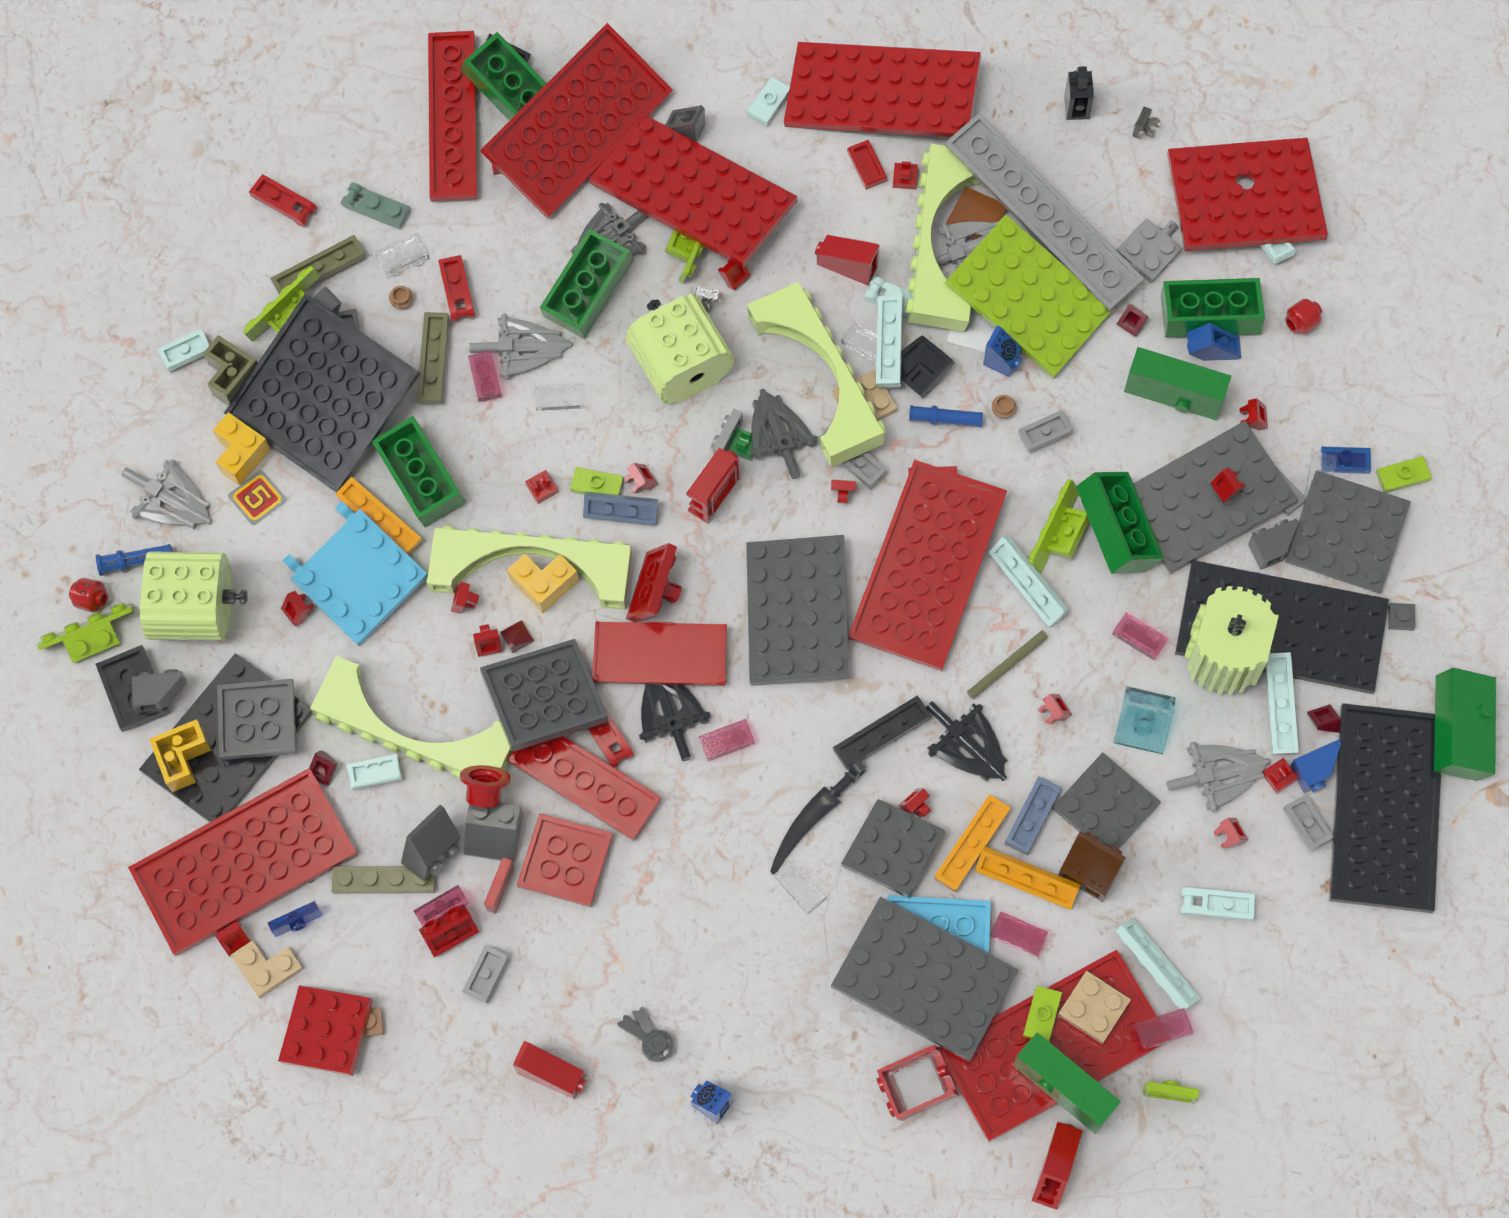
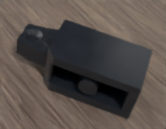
(1079, 94)

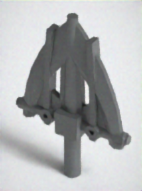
(616, 230)
(773, 410)

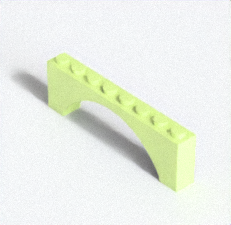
(931, 299)
(792, 316)
(461, 552)
(344, 704)

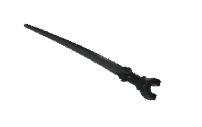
(814, 811)

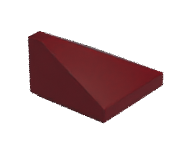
(1132, 320)
(516, 636)
(1325, 719)
(323, 767)

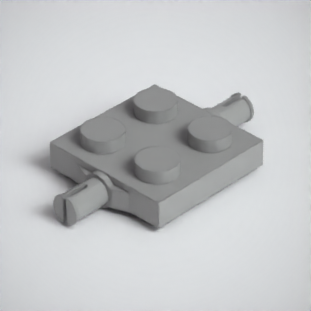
(1150, 248)

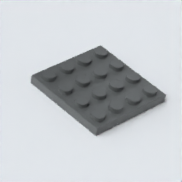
(1348, 532)
(543, 695)

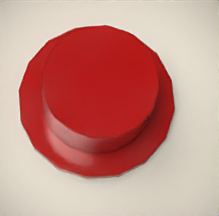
(484, 785)

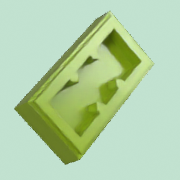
(1403, 474)
(595, 481)
(1042, 1012)
(1170, 1091)

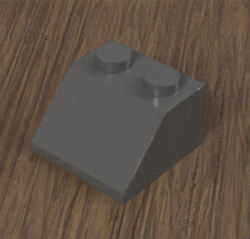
(493, 831)
(431, 844)

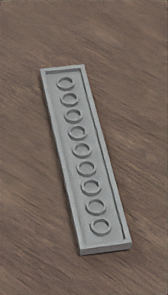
(1044, 211)

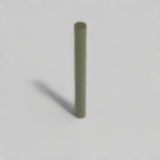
(1007, 664)

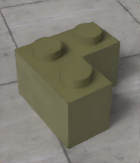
(232, 368)

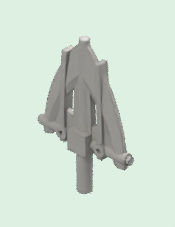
(955, 239)
(547, 345)
(189, 511)
(1244, 765)

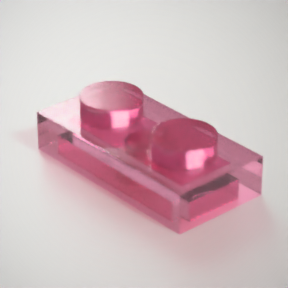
(484, 376)
(1140, 636)
(726, 740)
(440, 905)
(1019, 934)
(1163, 1029)

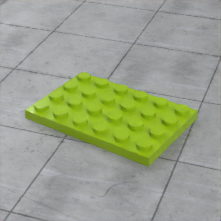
(1028, 295)

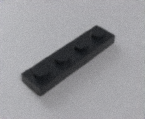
(882, 732)

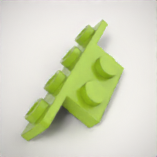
(684, 249)
(279, 310)
(1061, 530)
(88, 637)

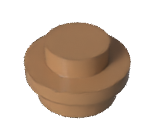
(401, 297)
(1003, 406)

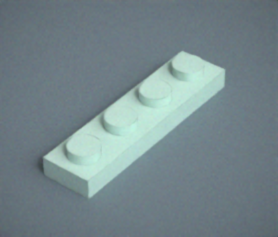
(889, 341)
(1028, 581)
(1281, 704)
(1158, 964)

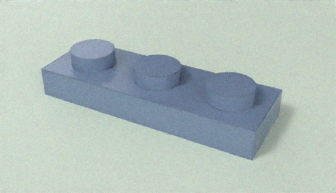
(620, 508)
(1032, 815)

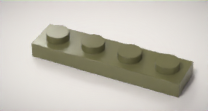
(325, 263)
(433, 358)
(379, 880)

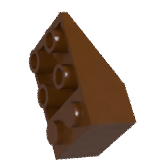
(1092, 865)

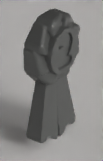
(656, 1044)

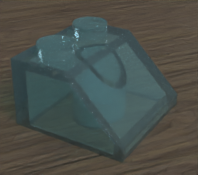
(1144, 720)

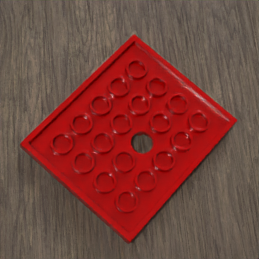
(1222, 214)

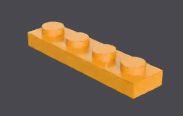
(357, 498)
(972, 843)
(1027, 877)

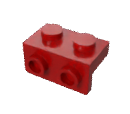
(448, 930)

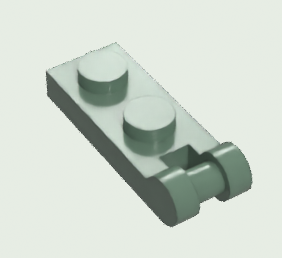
(375, 206)

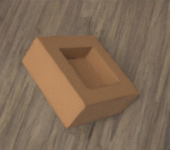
(375, 1023)

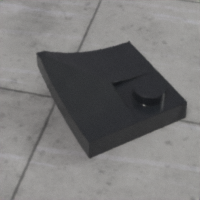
(923, 365)

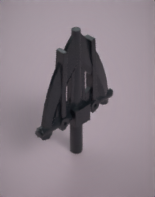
(673, 720)
(987, 761)

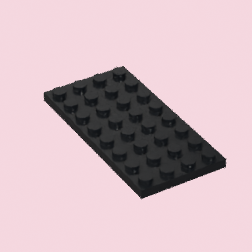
(1328, 630)
(1385, 810)

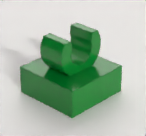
(742, 444)

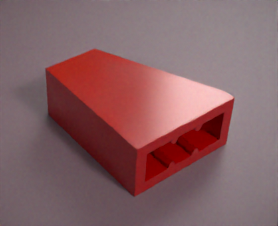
(849, 257)
(549, 1070)
(1057, 1165)

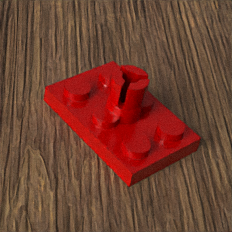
(654, 584)

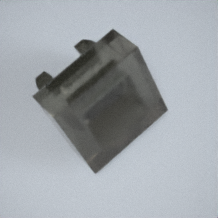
(1143, 123)
(708, 296)

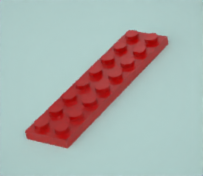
(451, 118)

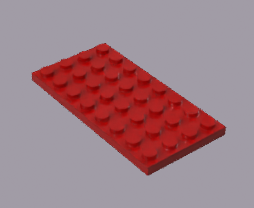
(882, 89)
(576, 120)
(693, 190)
(927, 565)
(242, 861)
(1005, 1097)

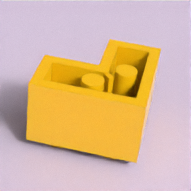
(243, 451)
(544, 585)
(175, 749)

